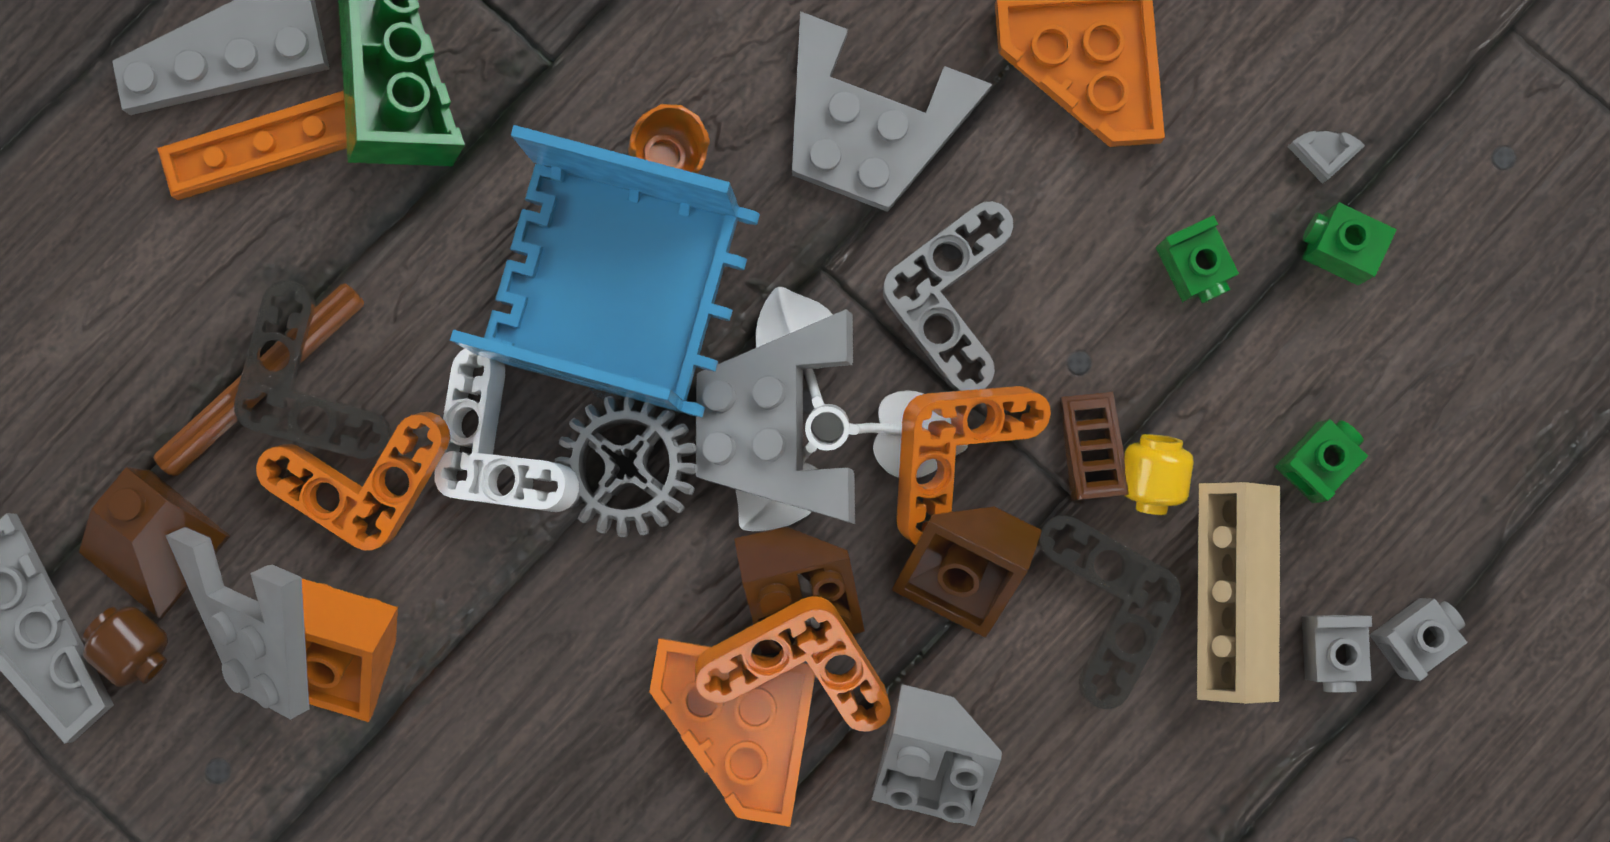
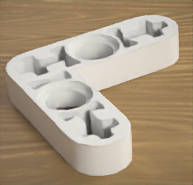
(482, 465)

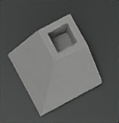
(935, 758)

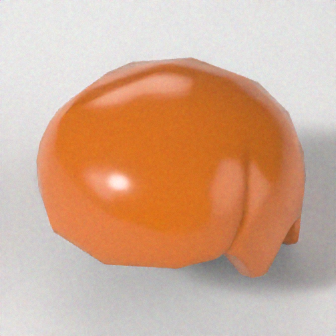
(671, 138)

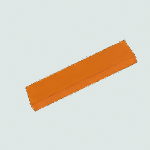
(255, 146)

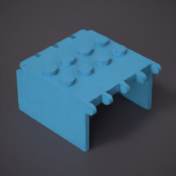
(613, 272)

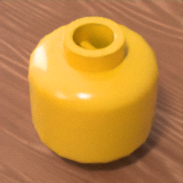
(1158, 473)

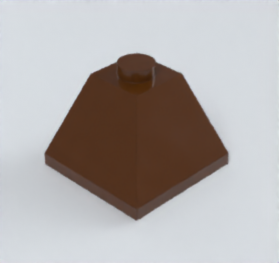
(130, 542)
(969, 565)

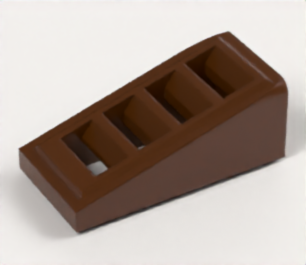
(1076, 467)

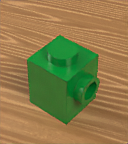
(1347, 243)

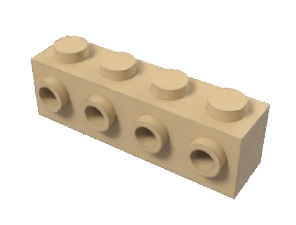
(1238, 592)

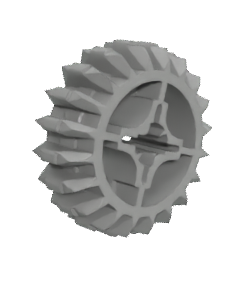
(643, 447)

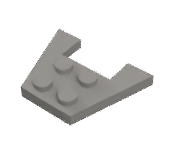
(861, 139)
(755, 420)
(256, 640)

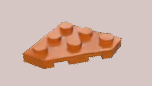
(1091, 61)
(743, 744)

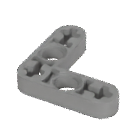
(932, 302)

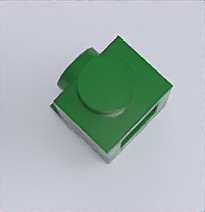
(1179, 258)
(1306, 463)

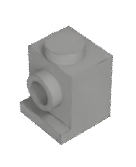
(1403, 640)
(1320, 641)

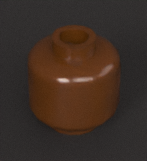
(125, 646)

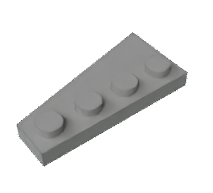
(223, 53)
(40, 643)

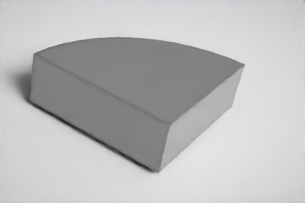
(1325, 151)

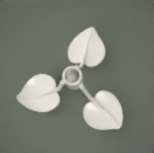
(827, 423)

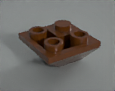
(790, 566)

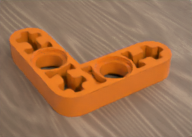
(942, 437)
(358, 501)
(811, 646)

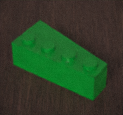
(392, 87)

